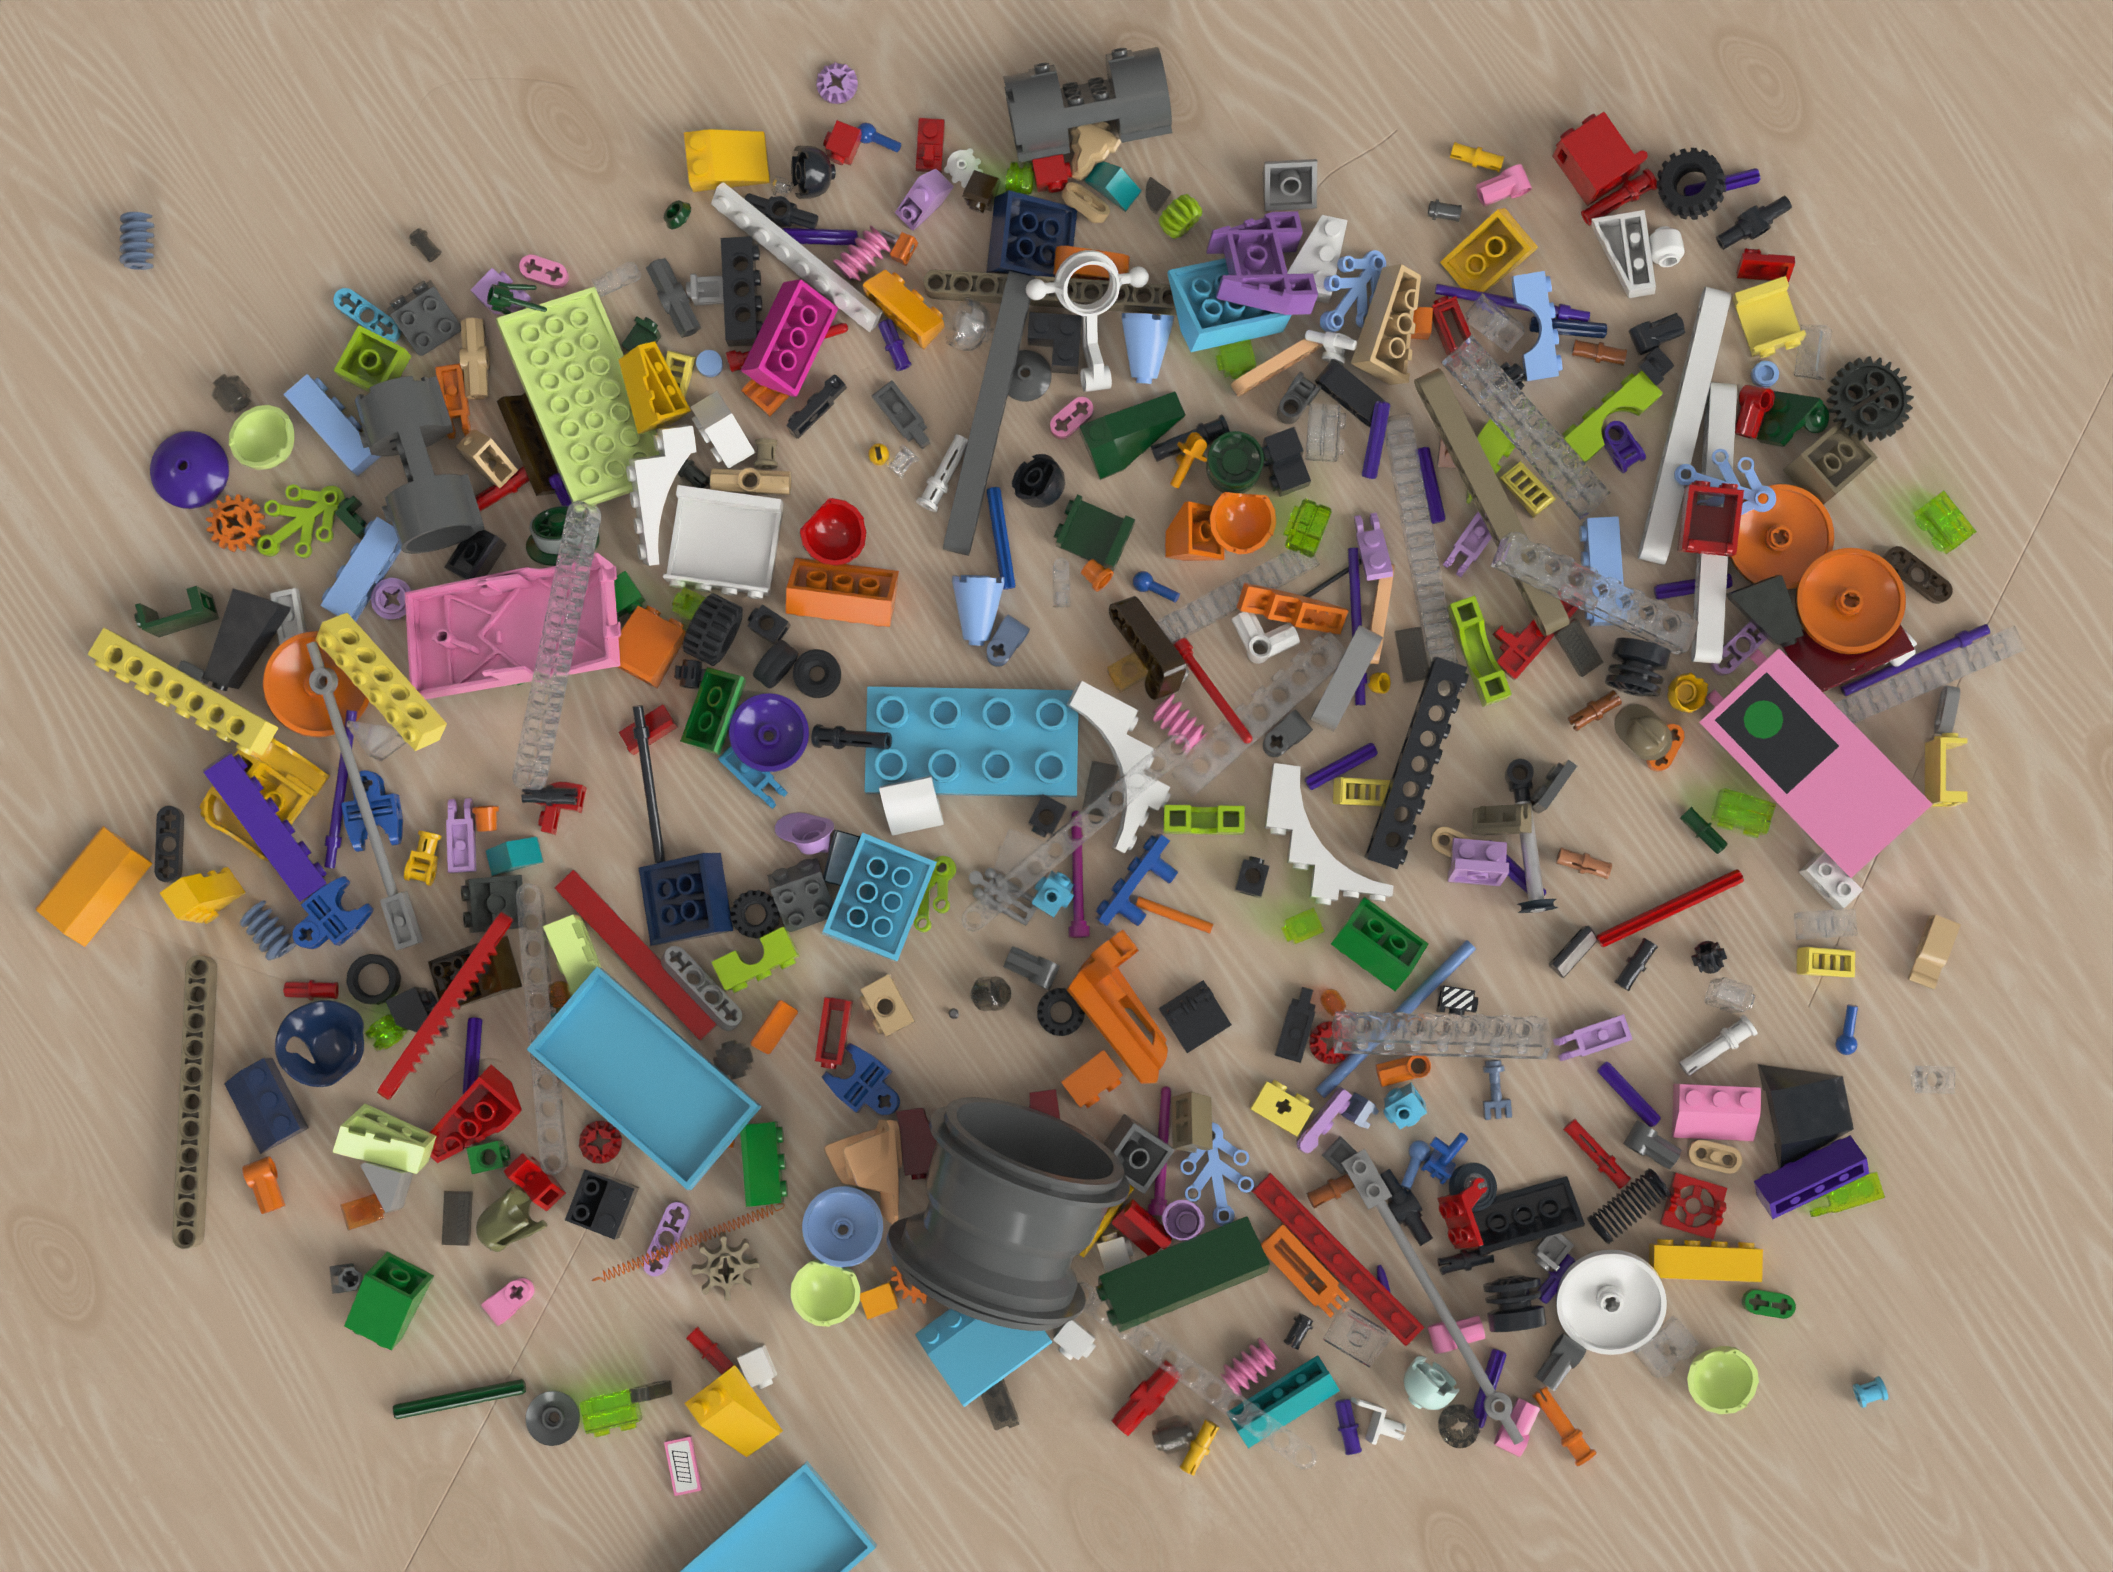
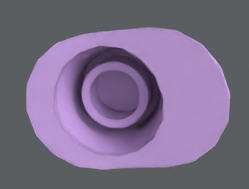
(806, 831)

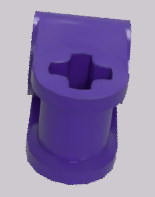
(1623, 447)

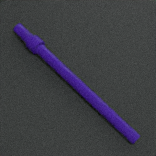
(1561, 312)
(1356, 616)
(1960, 640)
(333, 840)

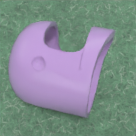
(1191, 1221)

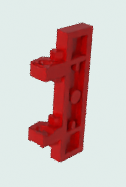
(1523, 647)

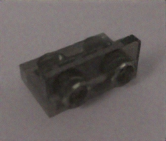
(1000, 1406)

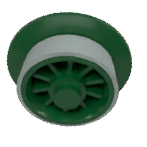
(546, 535)

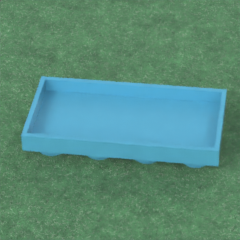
(974, 740)
(644, 1078)
(790, 1530)

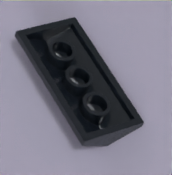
(1528, 1215)

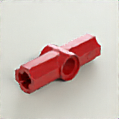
(1144, 1400)

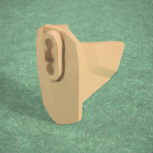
(872, 1163)

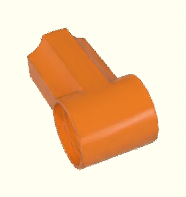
(1400, 1070)
(262, 1178)

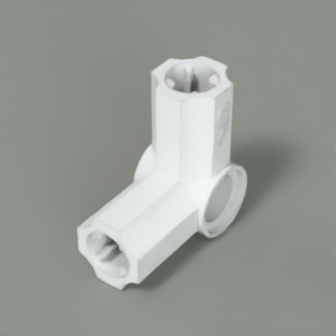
(1274, 641)

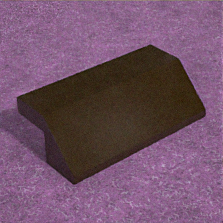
(529, 442)

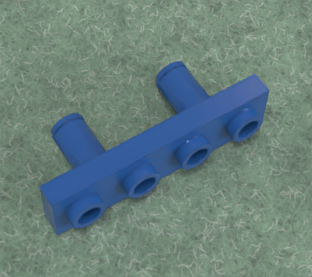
(1122, 889)

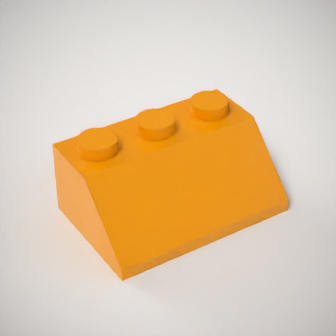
(904, 307)

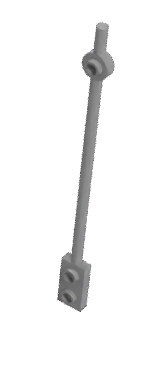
(397, 905)
(1374, 1193)

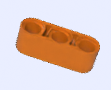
(1091, 272)

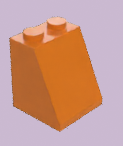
(649, 645)

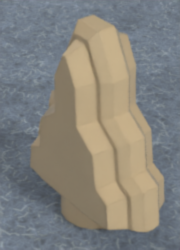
(1091, 146)

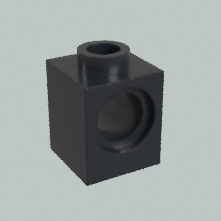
(776, 632)
(1055, 808)
(1252, 889)

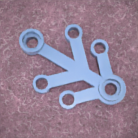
(1357, 288)
(1750, 495)
(1215, 1169)

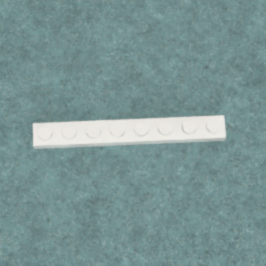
(796, 257)

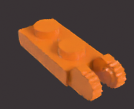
(453, 391)

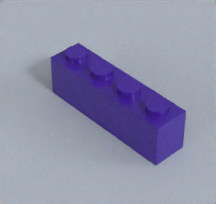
(1811, 1177)

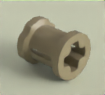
(765, 453)

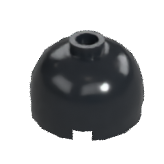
(811, 172)
(1039, 481)

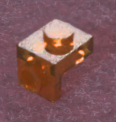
(362, 1211)

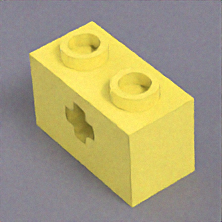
(1291, 1121)

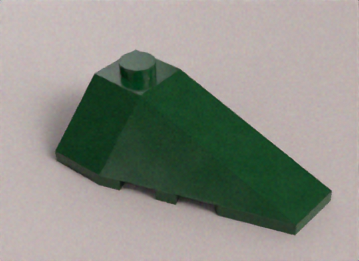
(1126, 434)

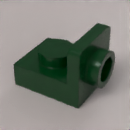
(643, 332)
(353, 522)

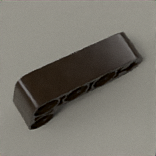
(1151, 645)

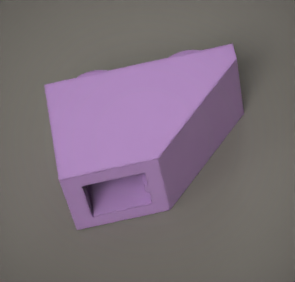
(923, 198)
(482, 288)

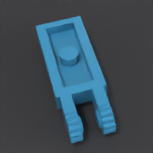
(751, 778)

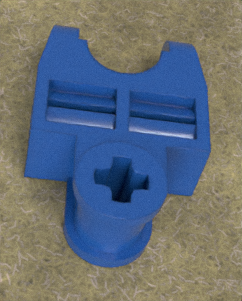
(389, 818)
(328, 917)
(870, 1094)

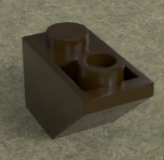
(981, 191)

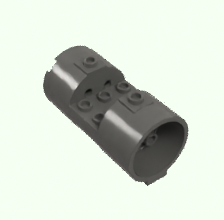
(1132, 95)
(430, 509)

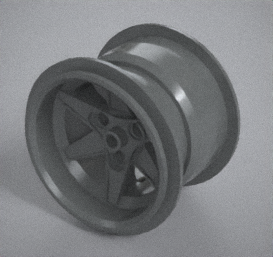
(1007, 1213)

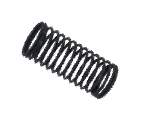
(1656, 1183)

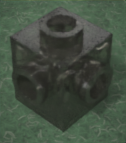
(743, 1056)

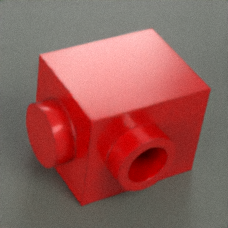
(842, 143)
(1051, 173)

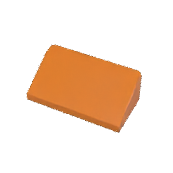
(774, 1027)

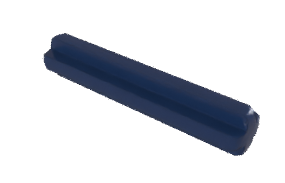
(1573, 328)

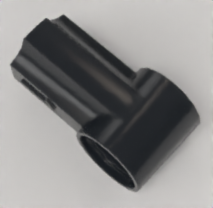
(1650, 335)

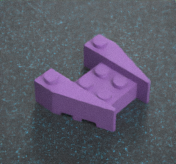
(1258, 265)

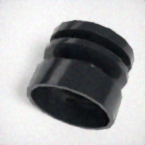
(1636, 672)
(1514, 1304)

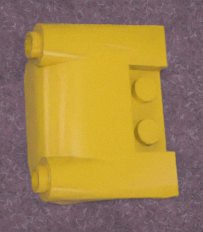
(285, 778)

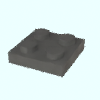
(1557, 778)

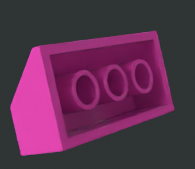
(790, 338)

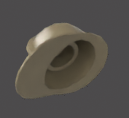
(1643, 732)

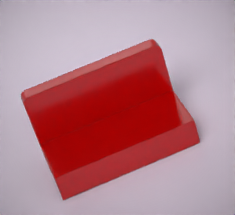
(659, 724)
(1141, 1228)

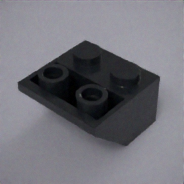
(413, 1008)
(601, 1204)

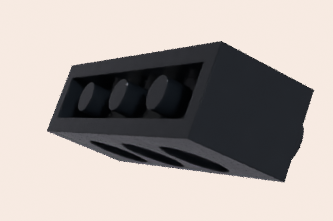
(732, 252)

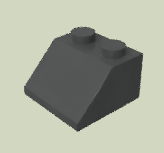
(1139, 1151)

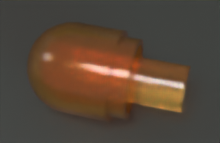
(559, 994)
(1332, 1001)

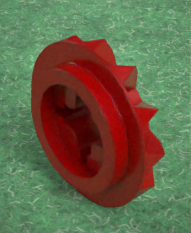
(1318, 1046)
(609, 1150)

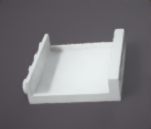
(724, 541)

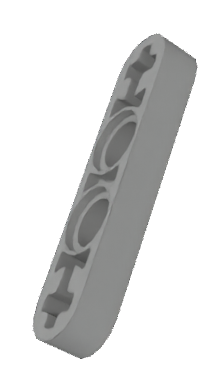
(698, 990)

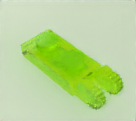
(1852, 1195)

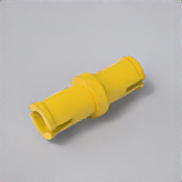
(1477, 157)
(1199, 1447)

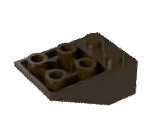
(498, 979)

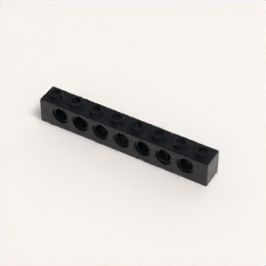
(1412, 747)

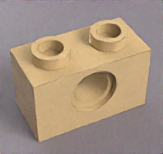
(899, 1016)

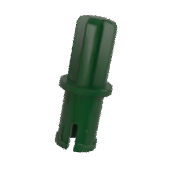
(1703, 830)

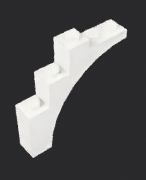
(1113, 721)
(1329, 876)

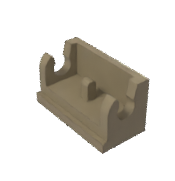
(1502, 819)
(1192, 1122)

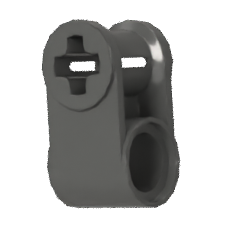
(1299, 395)
(1289, 732)

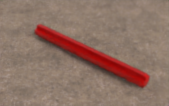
(1670, 908)

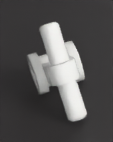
(1334, 343)

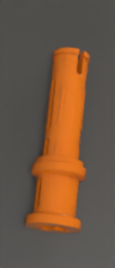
(1571, 1437)

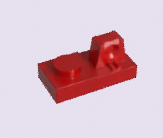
(930, 144)
(1764, 267)

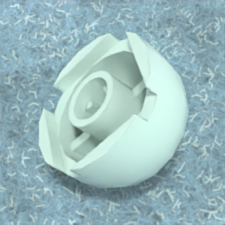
(1429, 1385)

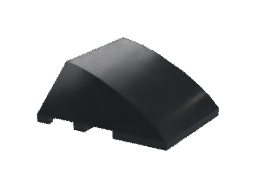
(1804, 1110)

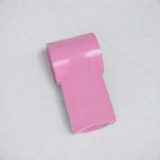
(1511, 183)
(1442, 1340)
(1523, 1416)

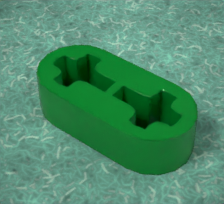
(1769, 1297)

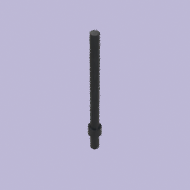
(641, 733)

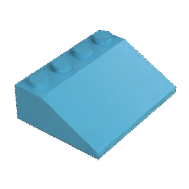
(1212, 321)
(879, 897)
(977, 1353)

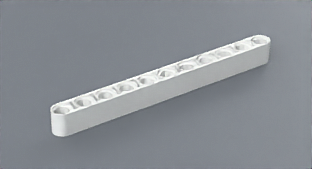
(1684, 424)
(1712, 569)

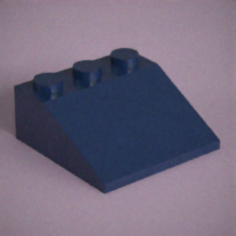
(1027, 234)
(685, 898)

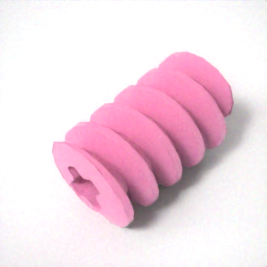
(863, 255)
(1178, 722)
(1249, 1366)

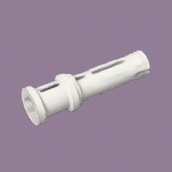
(941, 486)
(1727, 1039)

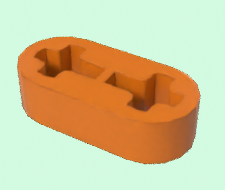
(1669, 757)

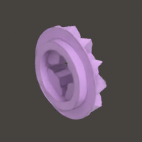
(835, 94)
(380, 600)

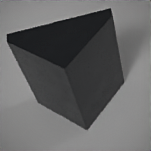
(476, 555)

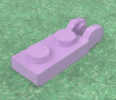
(1470, 544)
(1373, 549)
(461, 838)
(1596, 1037)
(1323, 1120)

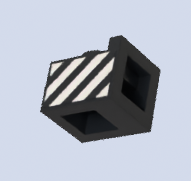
(1456, 1000)

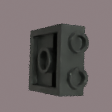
(489, 898)

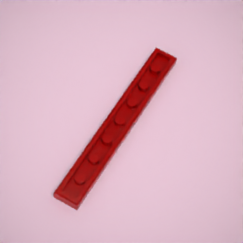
(634, 952)
(1337, 1259)

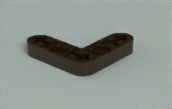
(1905, 568)

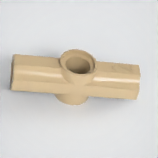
(474, 358)
(767, 481)

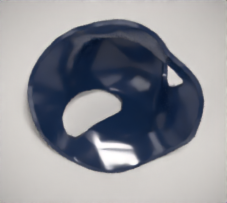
(331, 1035)

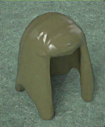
(507, 1220)

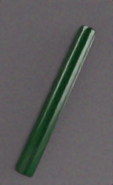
(459, 1399)

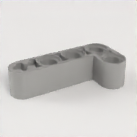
(1346, 678)

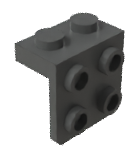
(424, 317)
(801, 894)

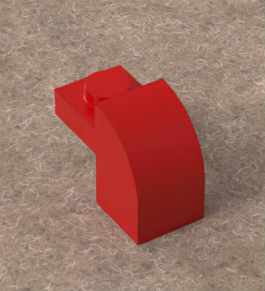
(550, 817)
(539, 1186)

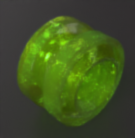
(1019, 179)
(385, 1033)

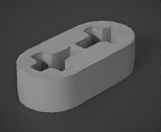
(1947, 710)

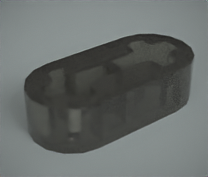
(650, 1391)

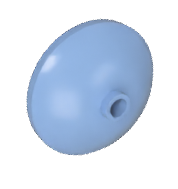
(840, 1208)

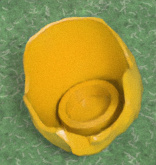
(1687, 692)

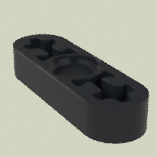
(161, 863)

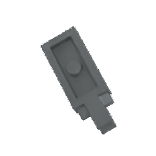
(901, 413)

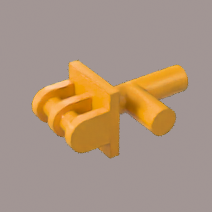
(1193, 448)

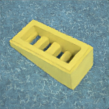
(687, 371)
(1532, 509)
(1339, 791)
(1809, 962)

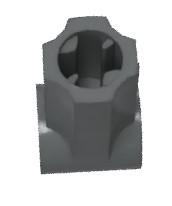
(1037, 970)
(1647, 1142)
(344, 1278)
(1564, 1356)

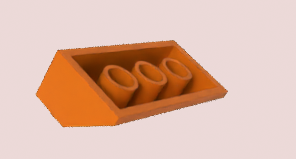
(842, 592)

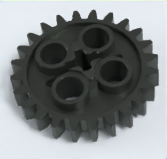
(1857, 379)

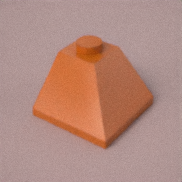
(1191, 536)

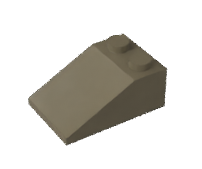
(1830, 463)

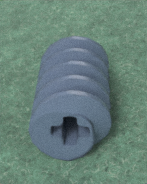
(134, 240)
(266, 932)

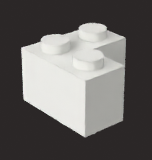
(719, 426)

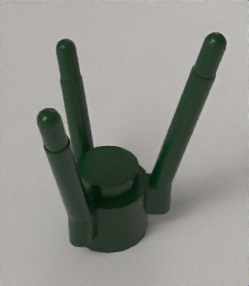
(501, 297)

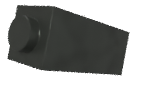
(1769, 609)

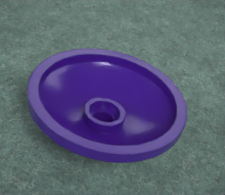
(203, 477)
(774, 715)

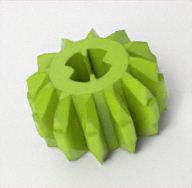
(1180, 216)

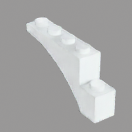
(651, 482)

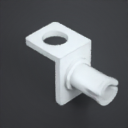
(1379, 1424)

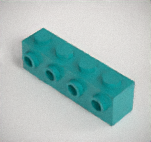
(1289, 1397)

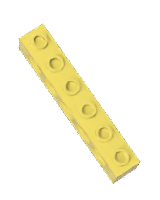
(380, 681)

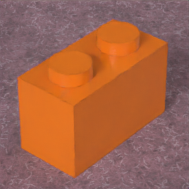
(1092, 1079)

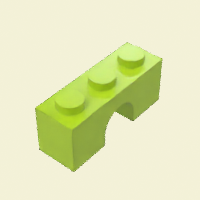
(1204, 820)
(778, 951)

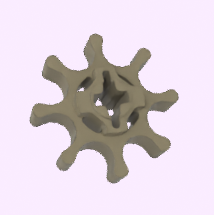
(714, 1266)

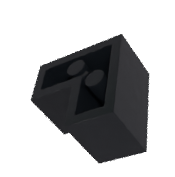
(1062, 334)
(1285, 461)

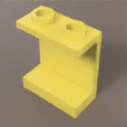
(1768, 318)
(1936, 771)

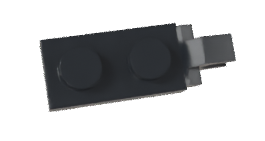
(816, 406)
(1296, 1027)

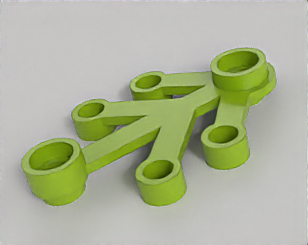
(303, 519)
(941, 880)

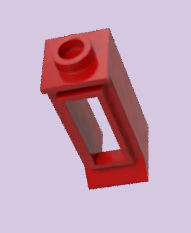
(1442, 305)
(829, 1059)

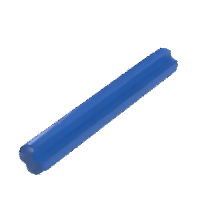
(1000, 537)

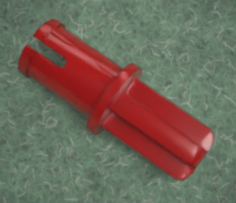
(311, 990)
(709, 1351)

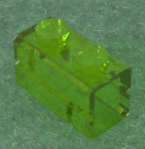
(1944, 523)
(1306, 527)
(1743, 812)
(609, 1412)

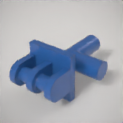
(1439, 1161)

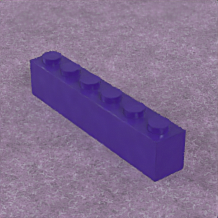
(265, 826)

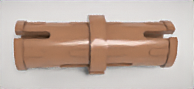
(1584, 863)

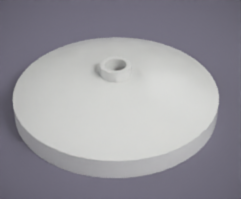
(1617, 1322)

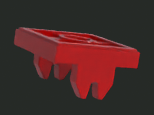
(1718, 1195)

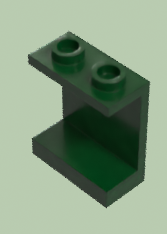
(1093, 533)
(202, 612)

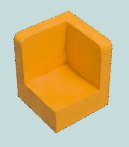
(879, 1300)

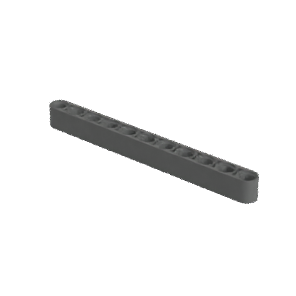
(988, 415)

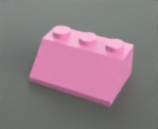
(1715, 1112)

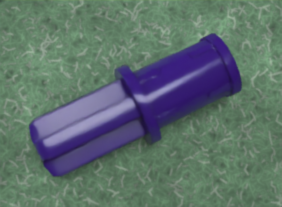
(894, 345)
(1550, 1285)
(1348, 1426)

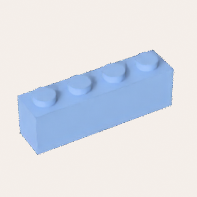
(331, 423)
(1603, 553)
(364, 570)

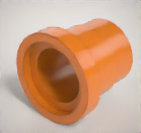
(1097, 574)
(485, 818)

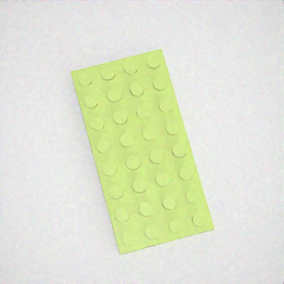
(578, 393)

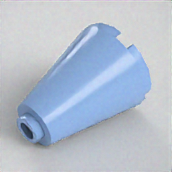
(1146, 343)
(977, 605)

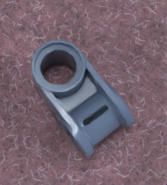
(1009, 638)

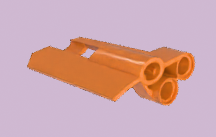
(1103, 997)

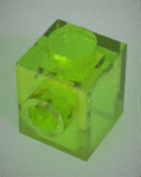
(1236, 359)
(686, 603)
(1302, 926)

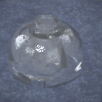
(970, 326)

